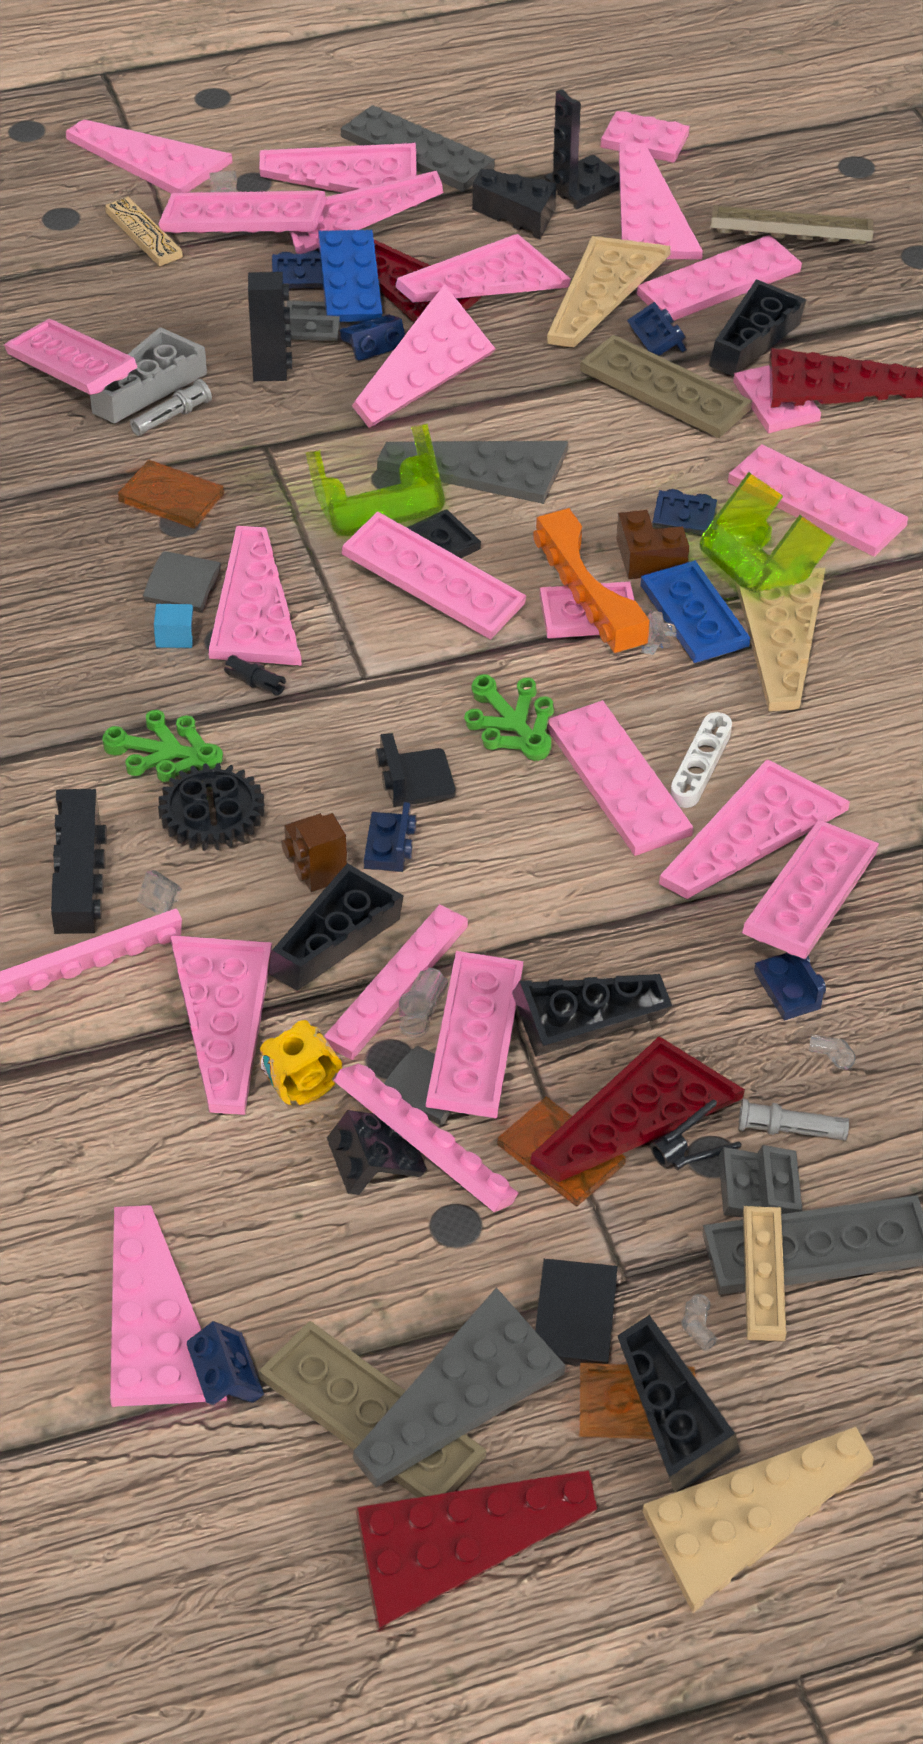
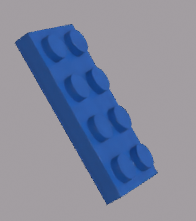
(349, 274)
(697, 610)

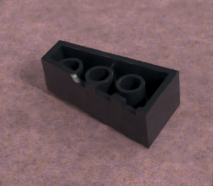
(268, 326)
(755, 326)
(77, 862)
(334, 926)
(580, 1010)
(680, 1413)

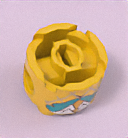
(300, 1063)

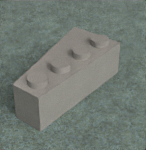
(163, 365)

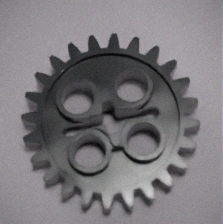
(186, 807)

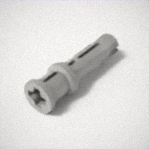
(181, 402)
(776, 1119)

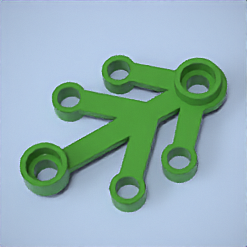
(485, 691)
(117, 742)

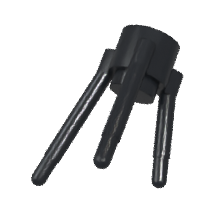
(672, 1146)

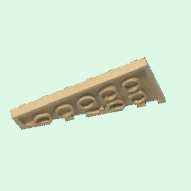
(602, 281)
(782, 635)
(742, 1515)

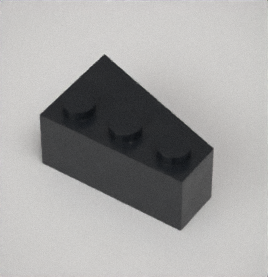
(515, 198)

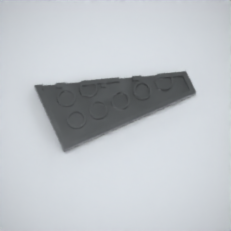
(497, 467)
(472, 1379)

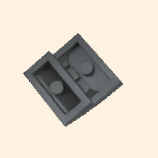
(310, 321)
(181, 580)
(412, 1081)
(759, 1180)

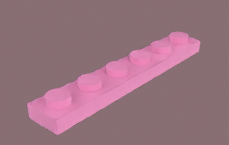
(90, 953)
(383, 994)
(426, 1137)

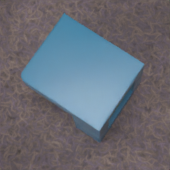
(173, 626)

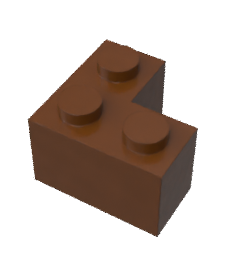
(649, 549)
(317, 849)

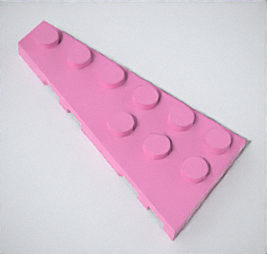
(367, 206)
(252, 606)
(224, 1005)

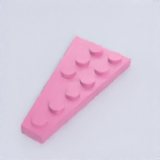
(161, 161)
(340, 167)
(648, 206)
(490, 270)
(431, 352)
(756, 821)
(149, 1317)

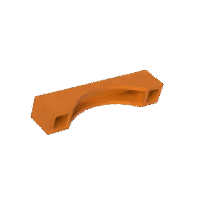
(616, 617)

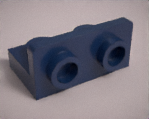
(299, 269)
(655, 330)
(374, 336)
(679, 509)
(388, 840)
(791, 984)
(223, 1364)

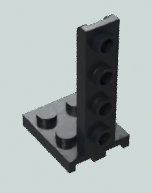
(574, 179)

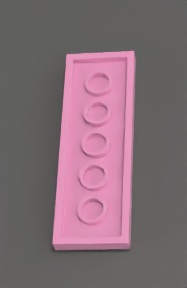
(243, 211)
(719, 277)
(71, 356)
(823, 500)
(434, 575)
(619, 778)
(810, 889)
(475, 1035)

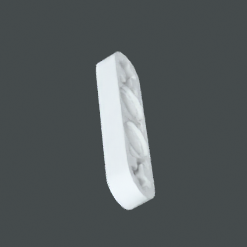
(701, 759)

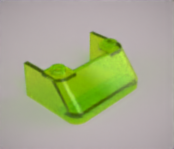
(414, 498)
(741, 532)

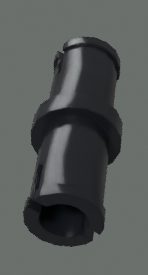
(255, 675)

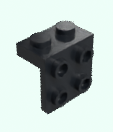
(414, 775)
(368, 1146)

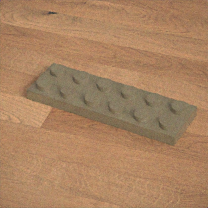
(794, 223)
(666, 386)
(351, 1399)

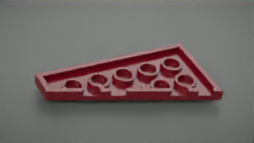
(394, 264)
(837, 379)
(635, 1107)
(446, 1539)

